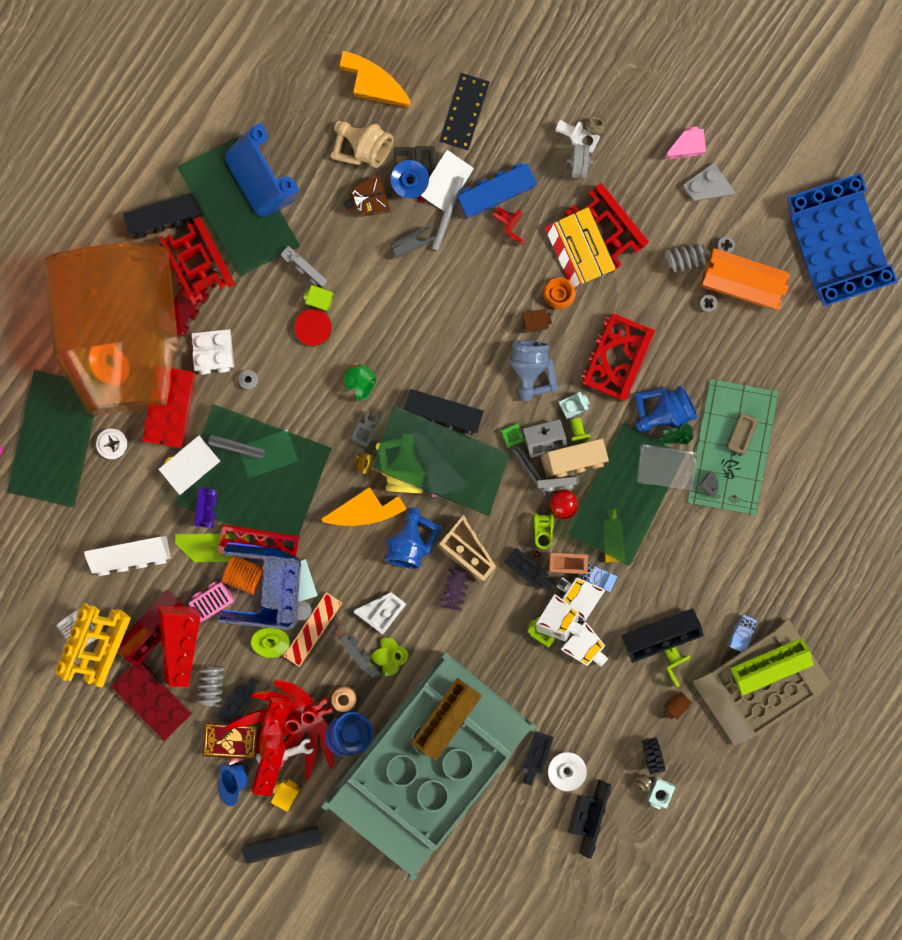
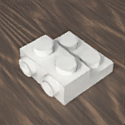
(212, 351)

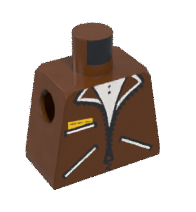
(368, 198)

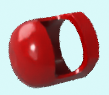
(563, 504)

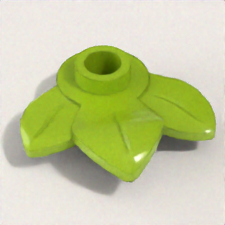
(387, 656)

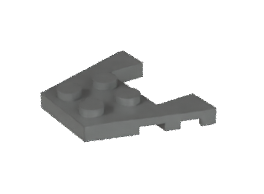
(350, 644)

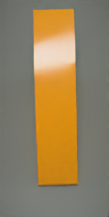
(373, 81)
(364, 510)

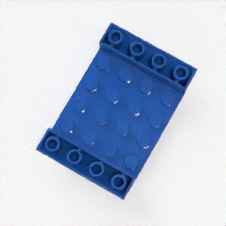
(839, 240)

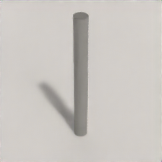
(447, 213)

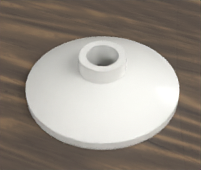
(568, 781)

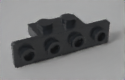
(588, 817)

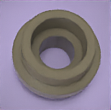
(595, 126)
(644, 783)

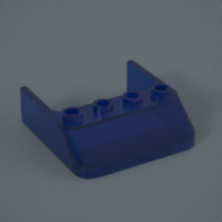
(279, 588)

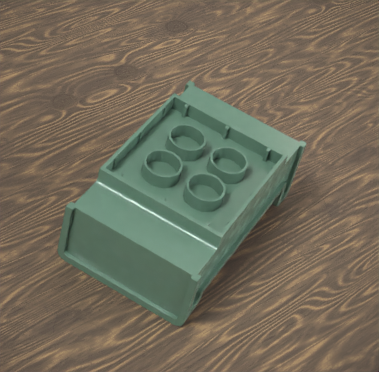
(408, 799)

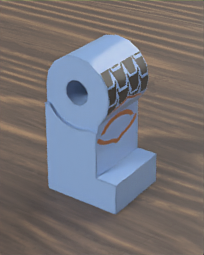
(599, 577)
(742, 633)

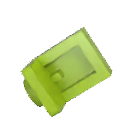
(542, 638)

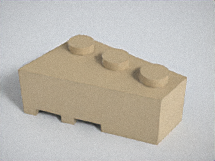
(574, 459)
(467, 551)

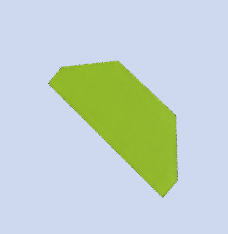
(204, 546)

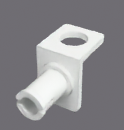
(577, 134)

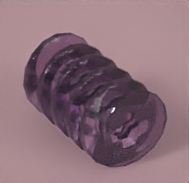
(455, 590)

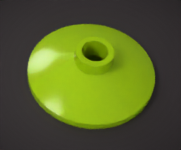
(270, 642)

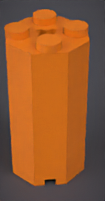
(745, 279)

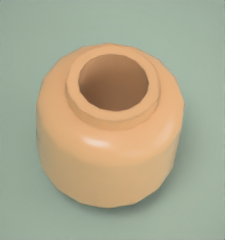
(344, 699)

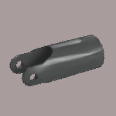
(409, 243)

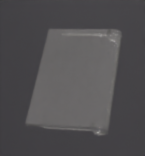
(666, 467)

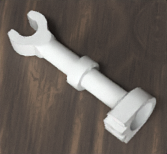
(294, 750)

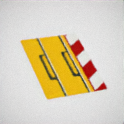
(580, 247)

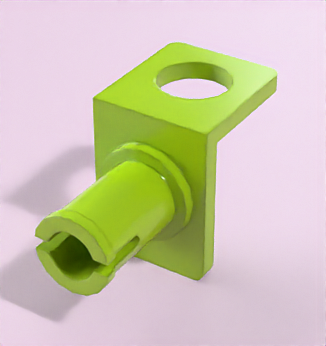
(578, 432)
(675, 660)

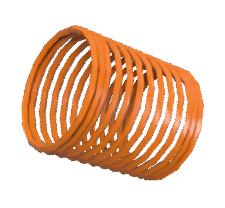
(231, 574)

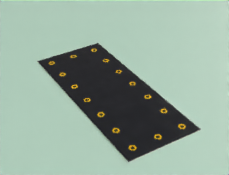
(464, 111)

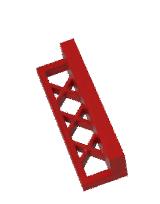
(257, 533)

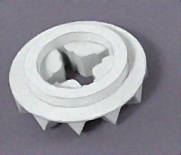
(108, 452)

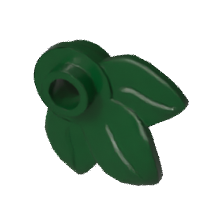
(682, 435)

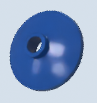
(413, 170)

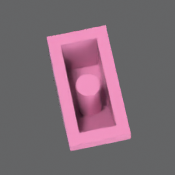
(689, 144)

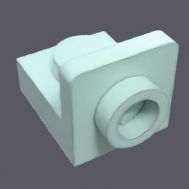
(574, 405)

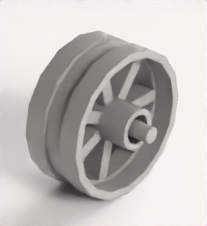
(580, 161)

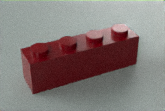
(184, 309)
(146, 632)

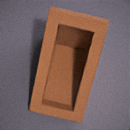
(568, 563)

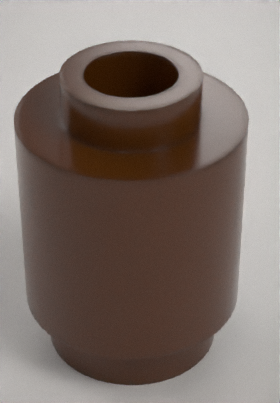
(676, 706)

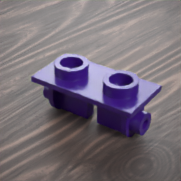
(205, 502)

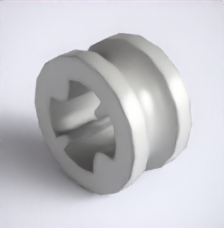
(731, 242)
(702, 303)

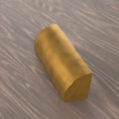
(446, 719)

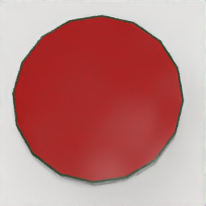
(313, 327)

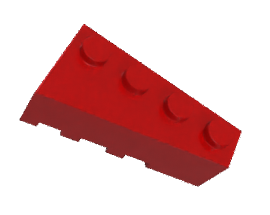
(178, 641)

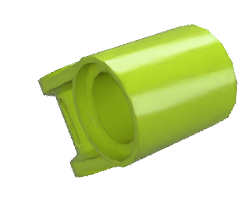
(543, 528)

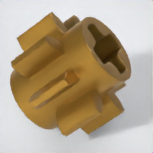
(363, 463)

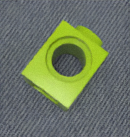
(318, 298)

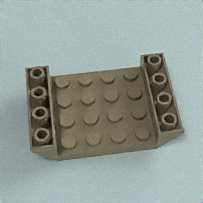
(757, 711)

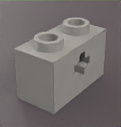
(545, 438)

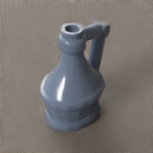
(529, 361)

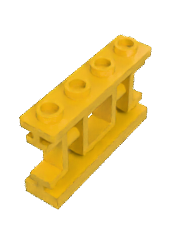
(104, 651)

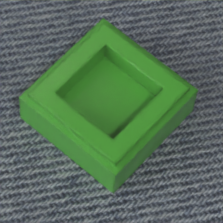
(512, 435)

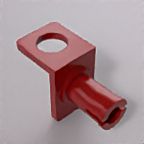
(510, 222)

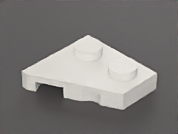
(381, 611)

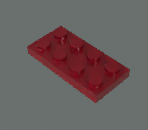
(151, 700)

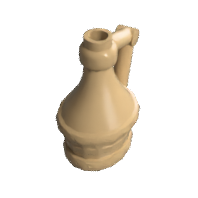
(369, 144)

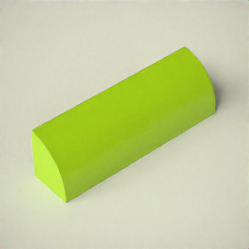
(772, 666)

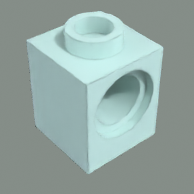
(660, 784)

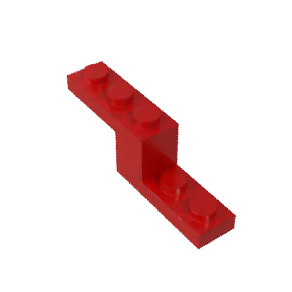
(271, 746)

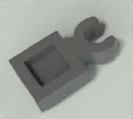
(364, 433)

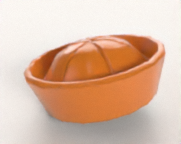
(559, 293)

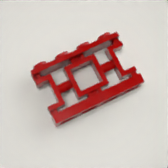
(619, 218)
(209, 253)

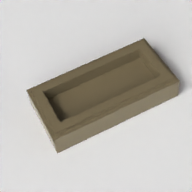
(742, 433)

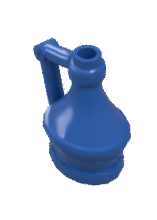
(671, 410)
(406, 546)

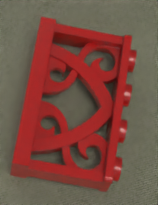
(641, 344)

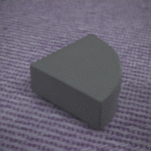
(710, 484)

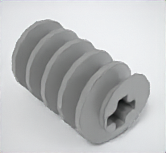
(685, 257)
(210, 685)

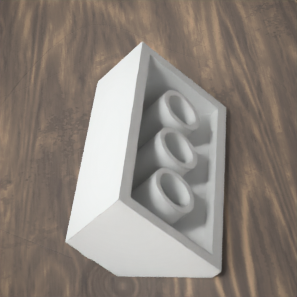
(128, 554)

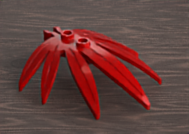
(302, 717)

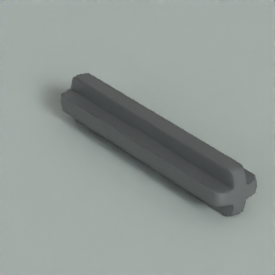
(236, 447)
(529, 467)

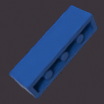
(496, 191)

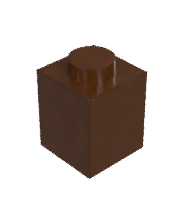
(536, 321)

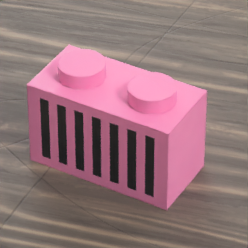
(212, 601)

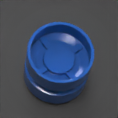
(348, 734)

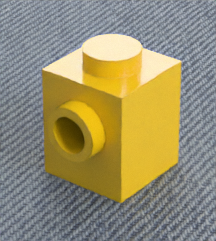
(285, 794)

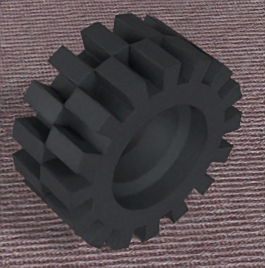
(653, 755)

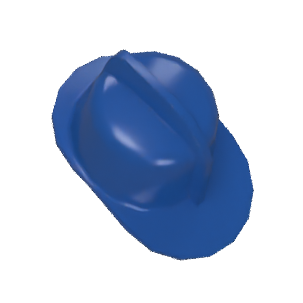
(231, 782)

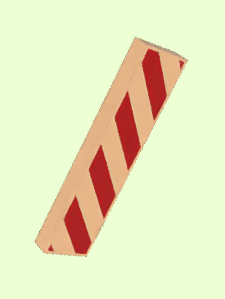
(313, 629)

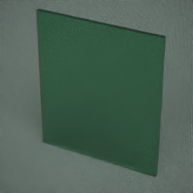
(257, 492)

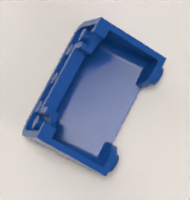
(255, 177)

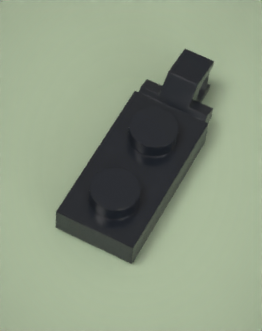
(528, 569)
(237, 702)
(537, 756)

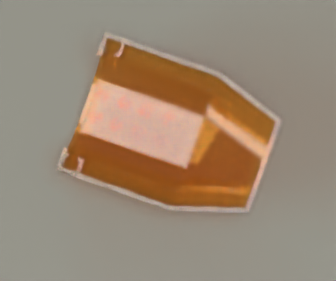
(113, 324)

